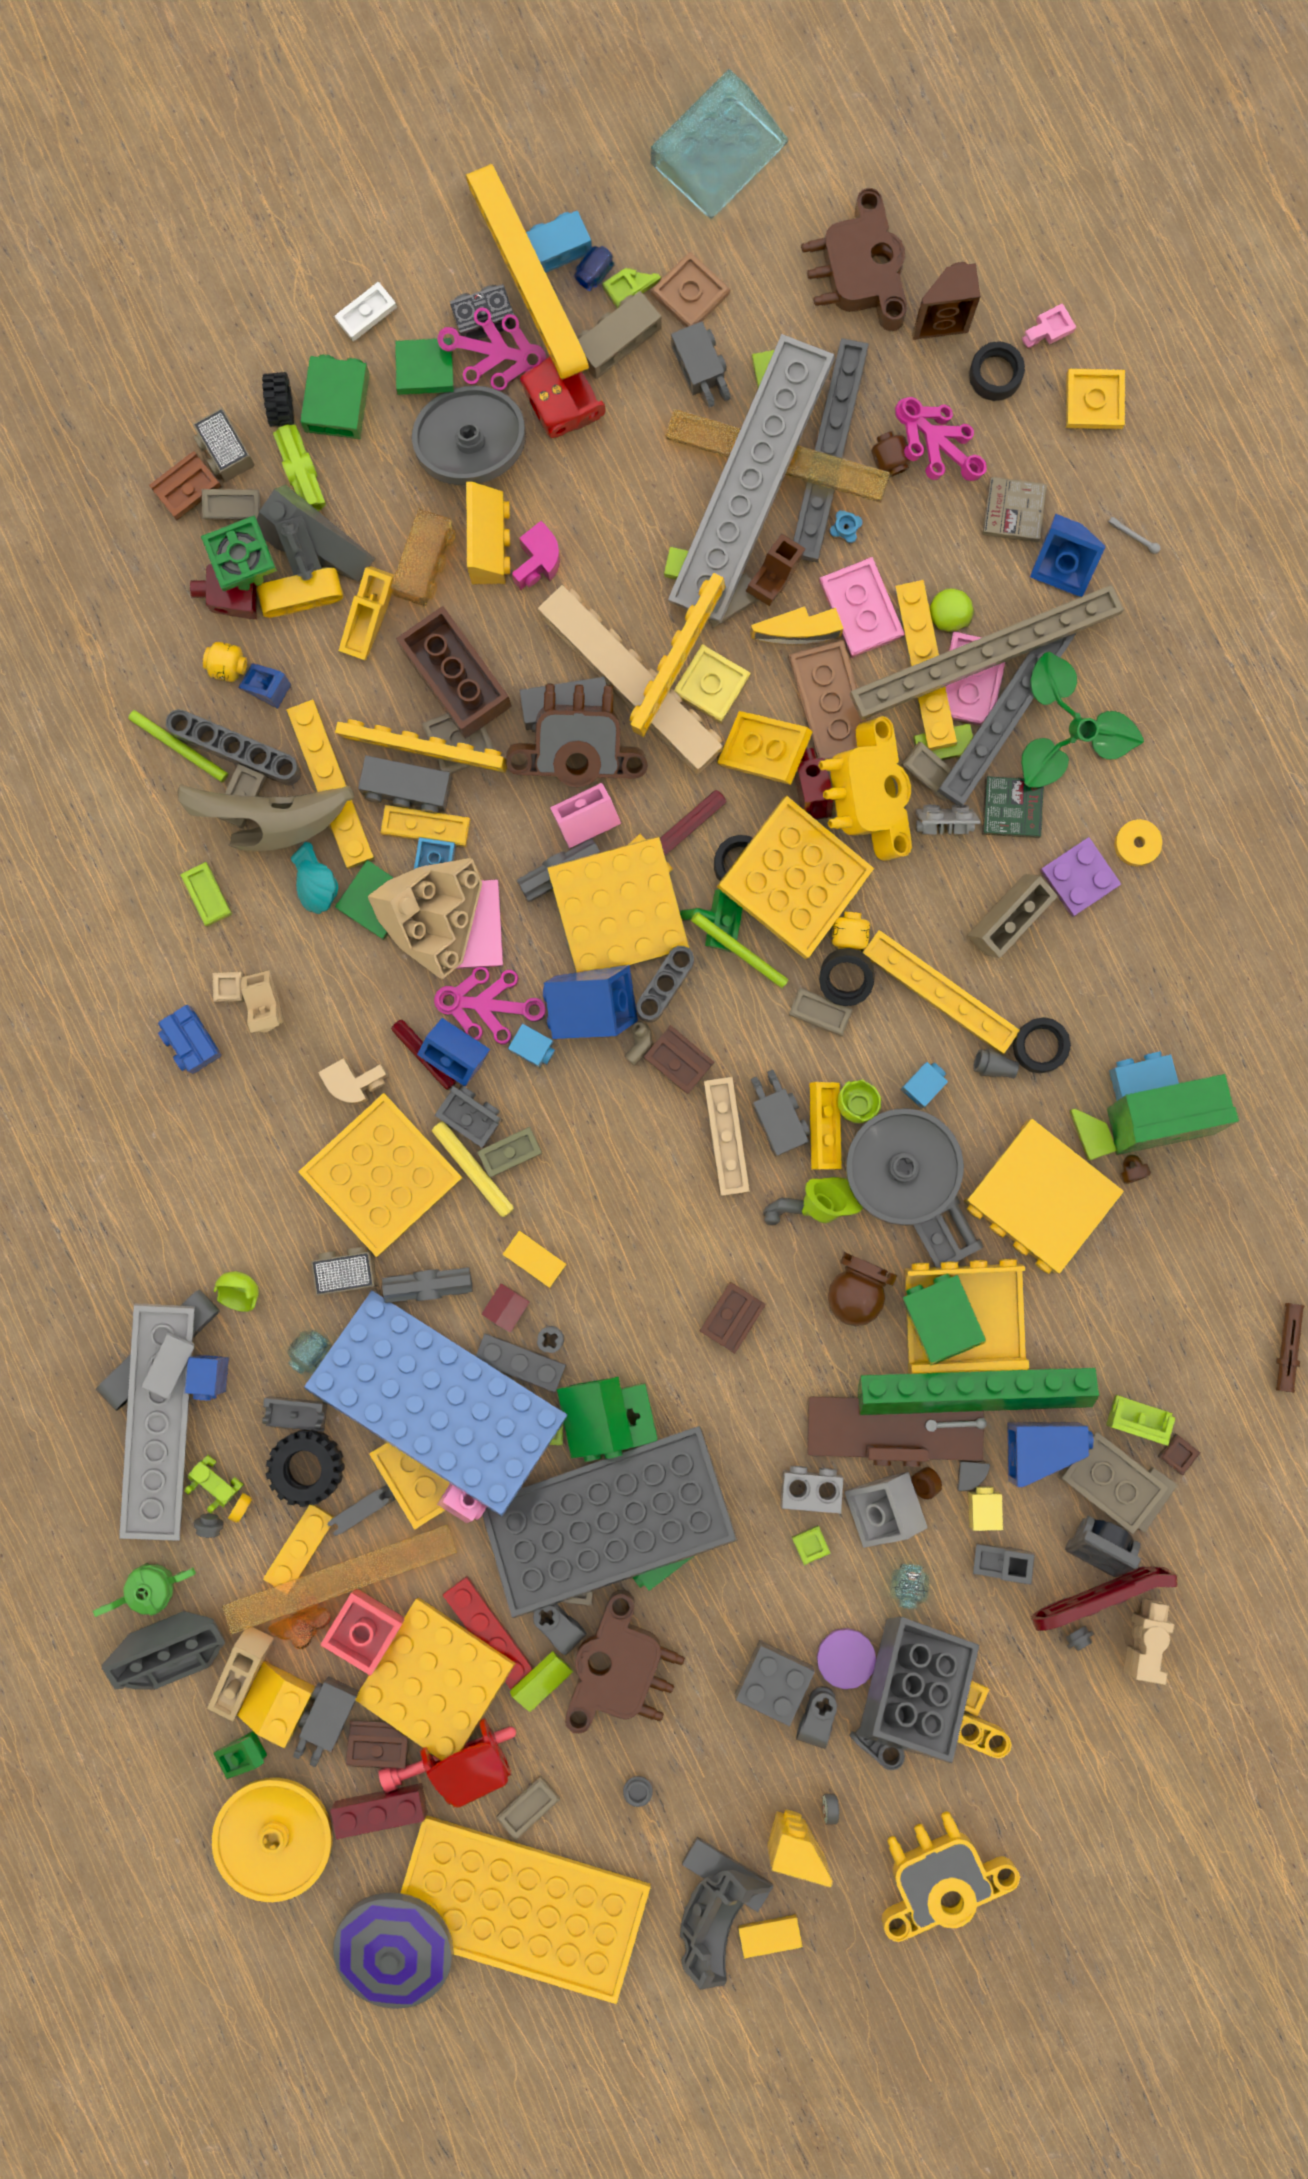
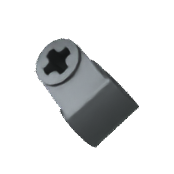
(561, 1630)
(817, 1722)
(876, 1751)

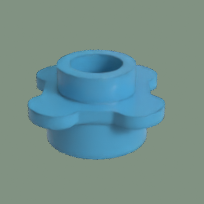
(842, 518)

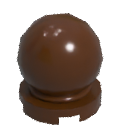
(858, 1293)

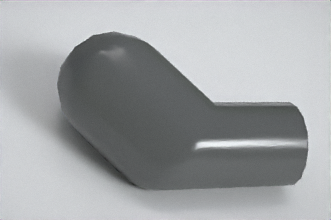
(781, 1206)

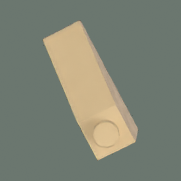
(240, 1672)

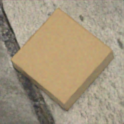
(227, 987)

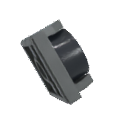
(1105, 1546)

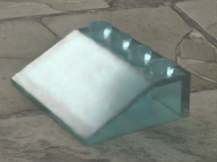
(718, 144)

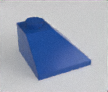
(1068, 556)

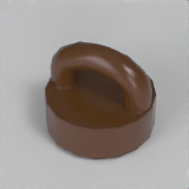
(1139, 1172)
(926, 1483)

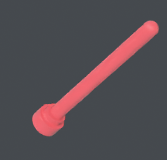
(393, 1777)

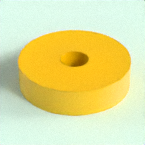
(1142, 830)

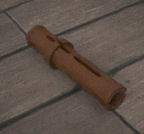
(1286, 1378)

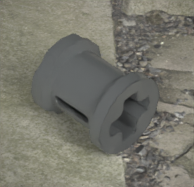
(551, 1330)

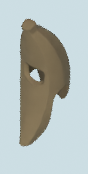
(281, 819)

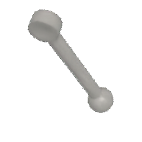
(1154, 548)
(931, 1425)

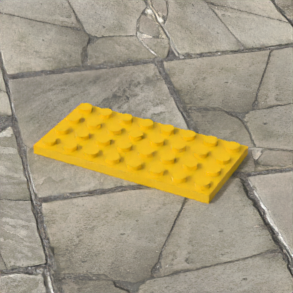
(528, 1908)

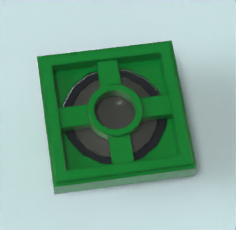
(239, 556)

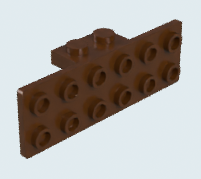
(841, 1431)

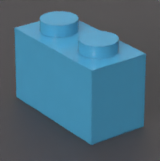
(560, 240)
(1144, 1075)

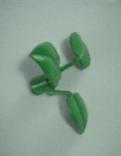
(1110, 734)

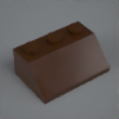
(949, 303)

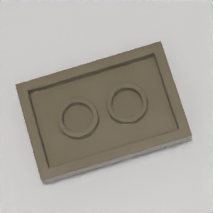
(1116, 1484)

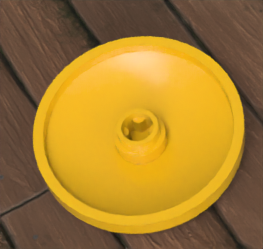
(272, 1839)

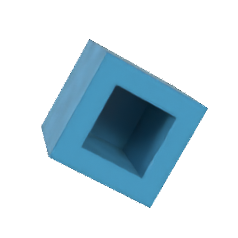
(532, 1046)
(925, 1084)

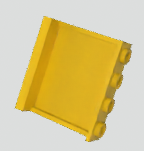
(1043, 1197)
(998, 1306)

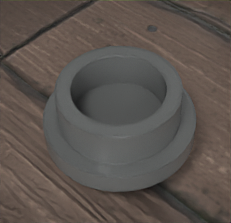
(208, 1525)
(1079, 1638)
(637, 1791)

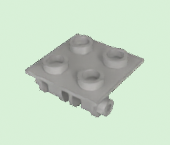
(931, 815)

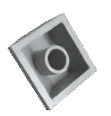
(886, 1510)

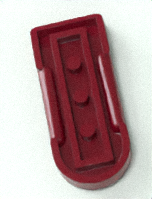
(1102, 1597)

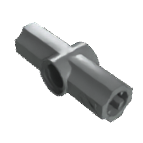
(538, 881)
(427, 1285)

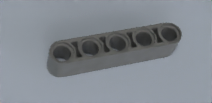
(224, 737)
(116, 1385)

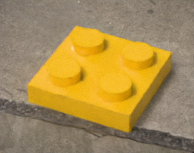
(1095, 398)

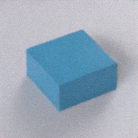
(433, 852)

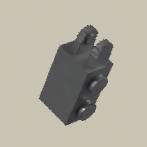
(700, 362)
(779, 1117)
(327, 1717)

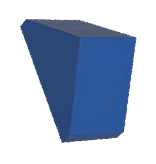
(265, 684)

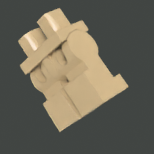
(1150, 1641)

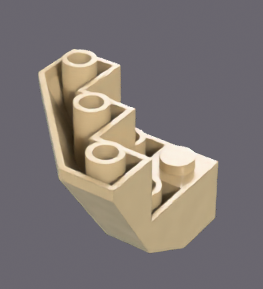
(431, 912)

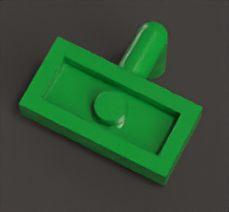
(724, 914)

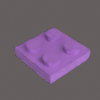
(1080, 877)

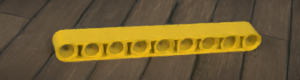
(527, 272)

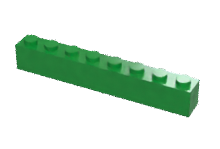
(977, 1391)

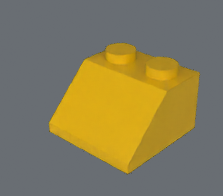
(275, 1704)

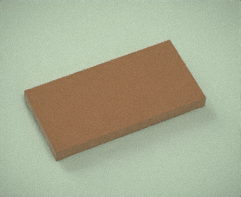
(824, 688)

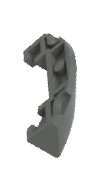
(709, 1921)

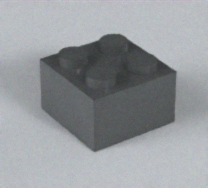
(774, 1683)

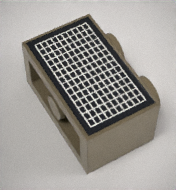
(223, 445)
(344, 1272)

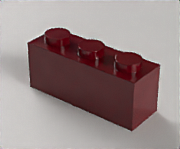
(379, 1811)

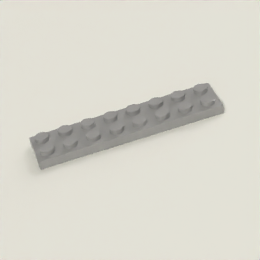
(155, 1431)

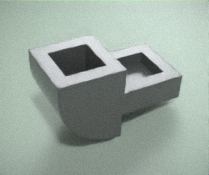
(1004, 1563)

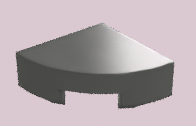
(971, 1474)

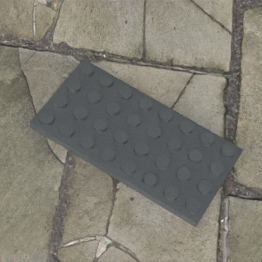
(609, 1522)

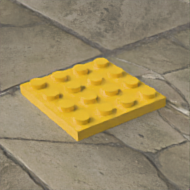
(795, 877)
(618, 906)
(380, 1175)
(435, 1681)

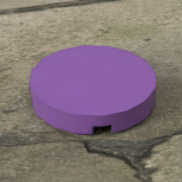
(846, 1658)

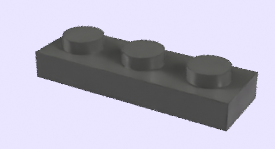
(520, 1362)

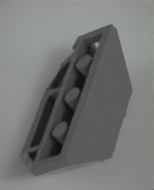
(164, 1652)

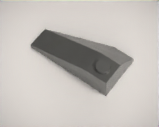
(331, 544)

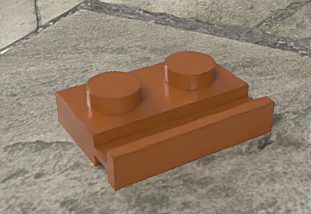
(183, 484)

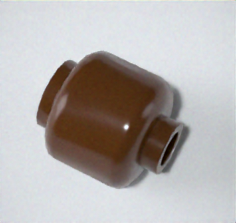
(890, 453)

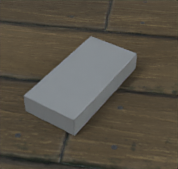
(167, 1365)

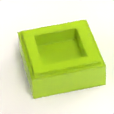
(811, 1545)

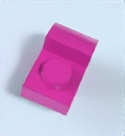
(543, 553)

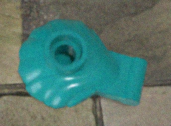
(314, 880)

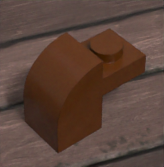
(776, 570)

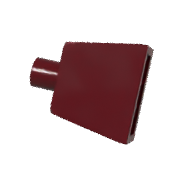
(230, 602)
(811, 784)

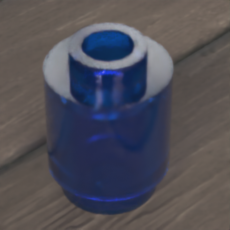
(594, 267)

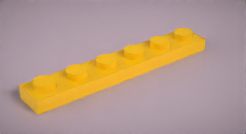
(682, 645)
(922, 647)
(434, 748)
(326, 776)
(941, 992)

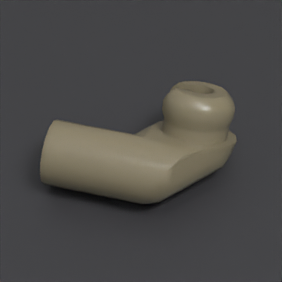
(642, 1042)

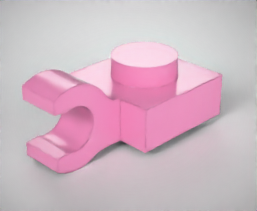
(1051, 325)

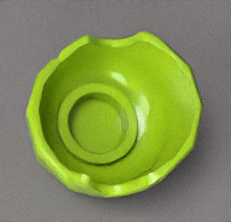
(951, 610)
(859, 1101)
(237, 1291)

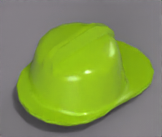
(829, 1199)

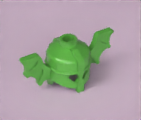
(156, 1581)

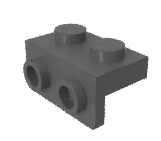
(469, 1116)

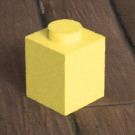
(985, 1509)

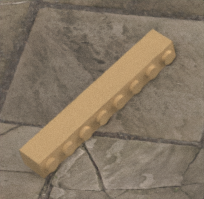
(628, 677)

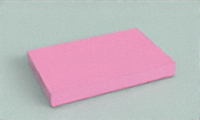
(862, 607)
(973, 696)
(485, 937)

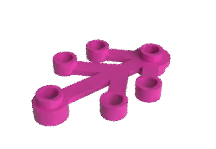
(496, 350)
(914, 416)
(485, 1004)

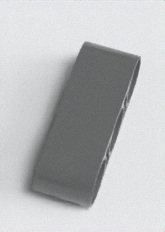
(669, 970)

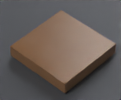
(690, 291)

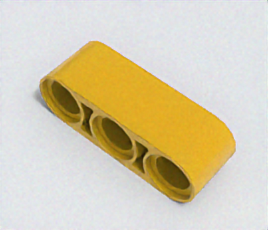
(296, 595)
(983, 1733)

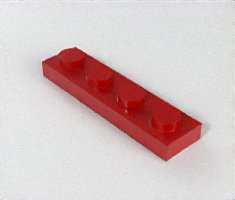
(485, 1625)

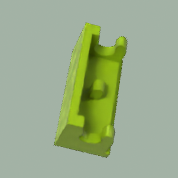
(1141, 1420)

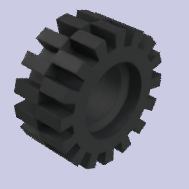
(278, 399)

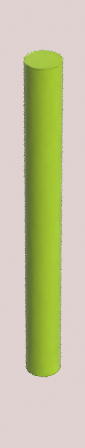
(178, 746)
(740, 950)

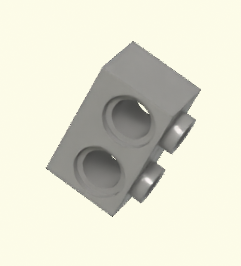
(810, 1498)

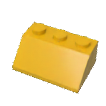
(487, 534)
(796, 1851)

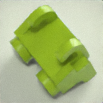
(212, 1483)

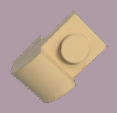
(261, 1002)
(344, 1084)

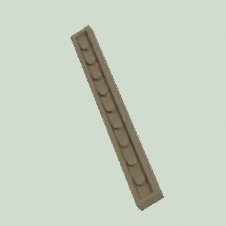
(986, 652)

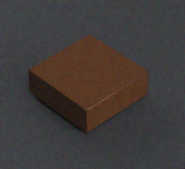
(1179, 1454)

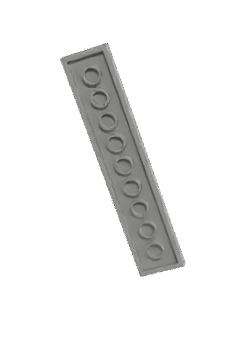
(753, 472)

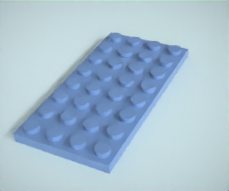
(436, 1402)

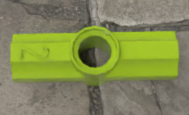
(299, 465)

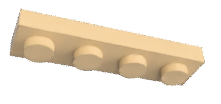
(726, 1136)

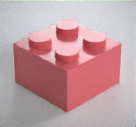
(362, 1631)

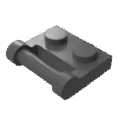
(939, 1240)

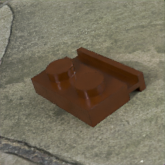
(679, 1059)
(732, 1317)
(376, 1746)

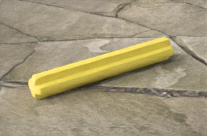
(472, 1169)

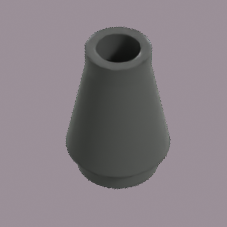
(994, 1064)

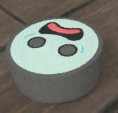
(830, 1809)

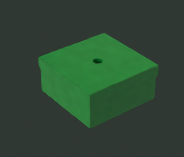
(1172, 1114)

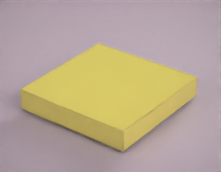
(711, 683)

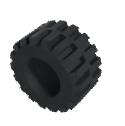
(280, 1473)

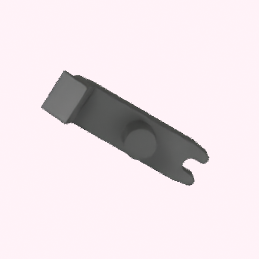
(362, 1509)

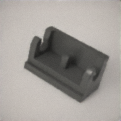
(295, 1413)

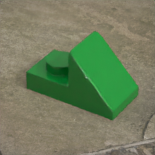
(241, 1755)

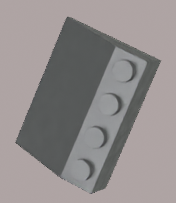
(919, 1689)

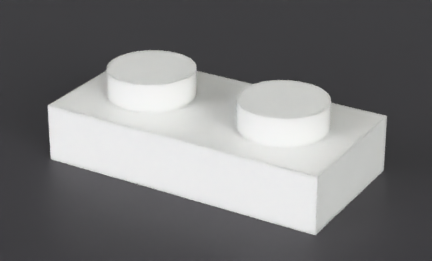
(365, 311)

